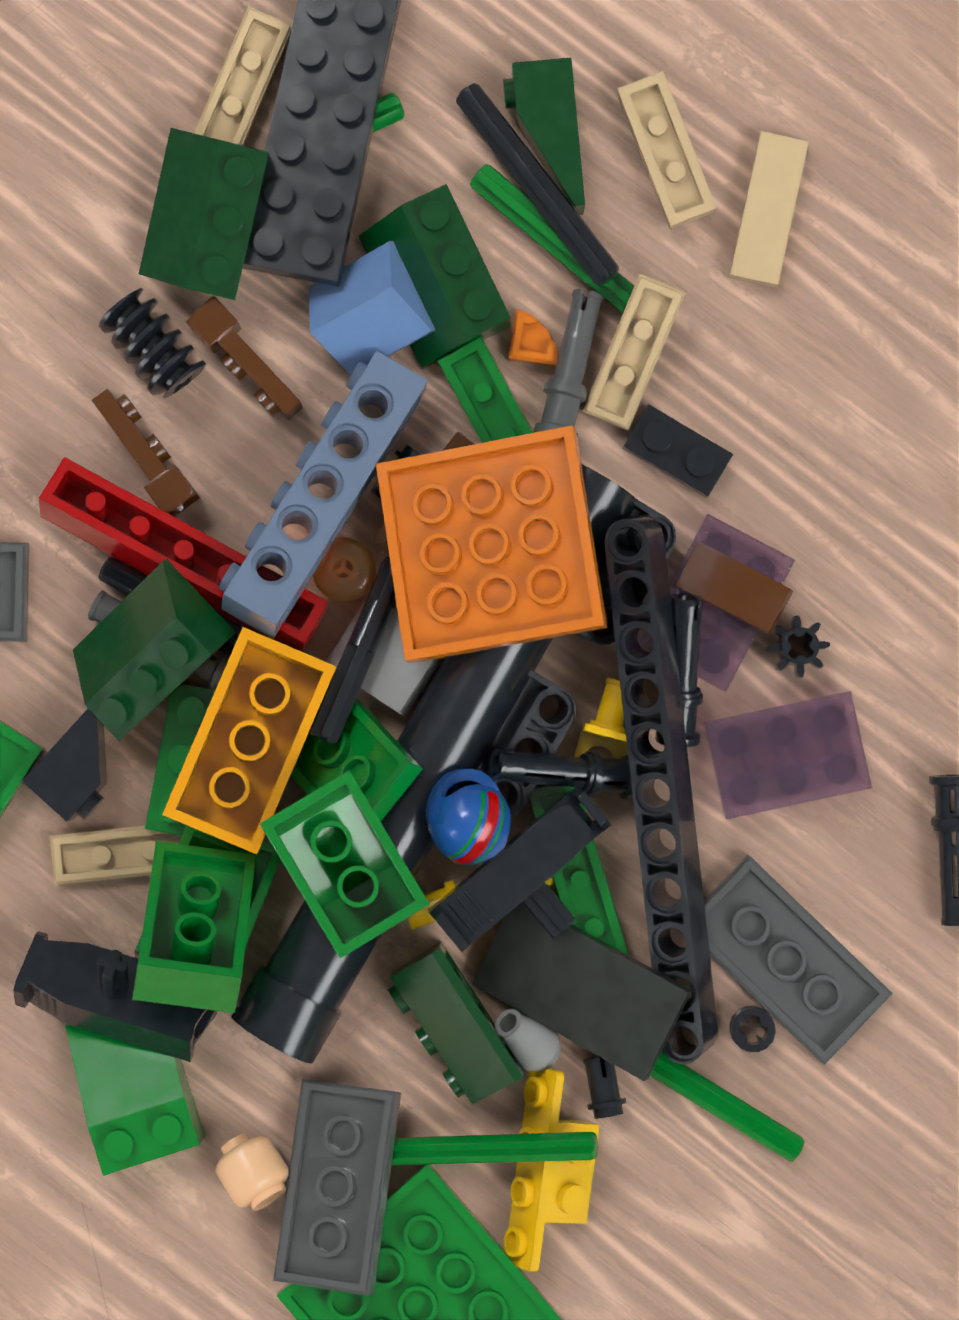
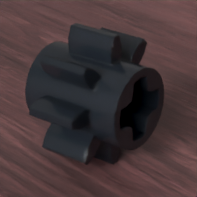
(811, 646)

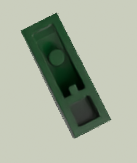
(548, 120)

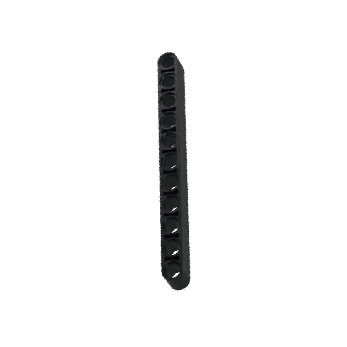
(669, 766)

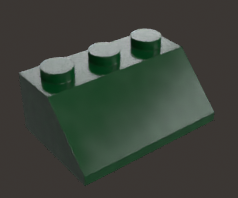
(203, 213)
(444, 272)
(147, 649)
(454, 1024)

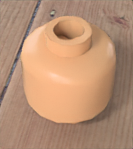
(252, 1171)

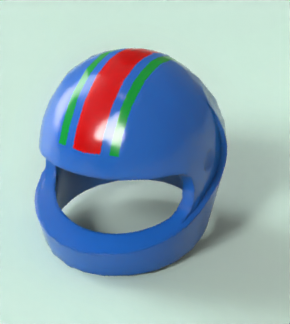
(470, 822)

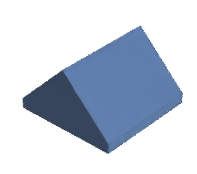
(369, 310)

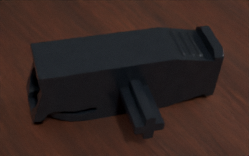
(522, 872)
(95, 993)

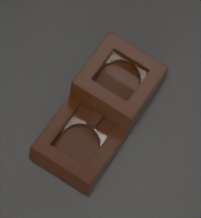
(734, 588)

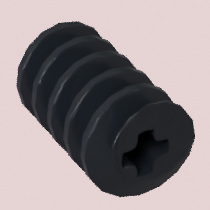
(150, 345)

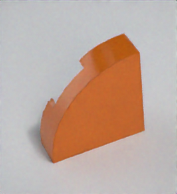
(531, 341)

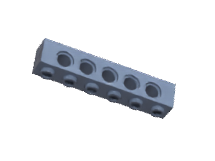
(268, 603)

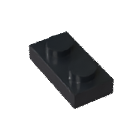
(677, 451)

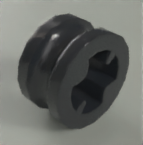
(740, 1037)

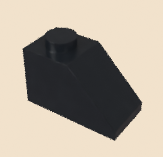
(73, 770)

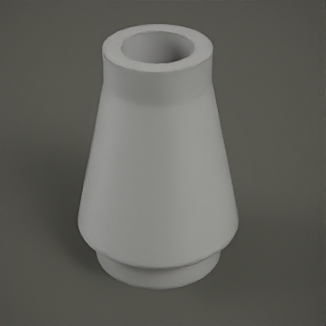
(528, 1040)

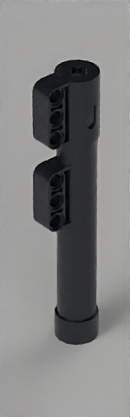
(465, 714)

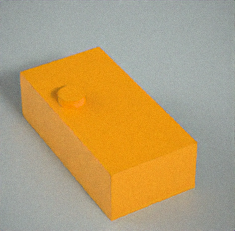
(249, 740)

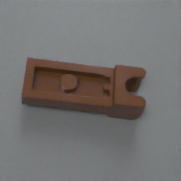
(219, 330)
(167, 487)

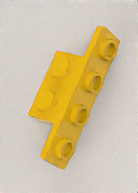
(546, 1189)

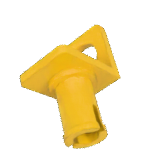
(609, 724)

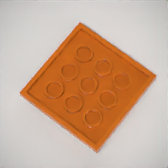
(491, 545)

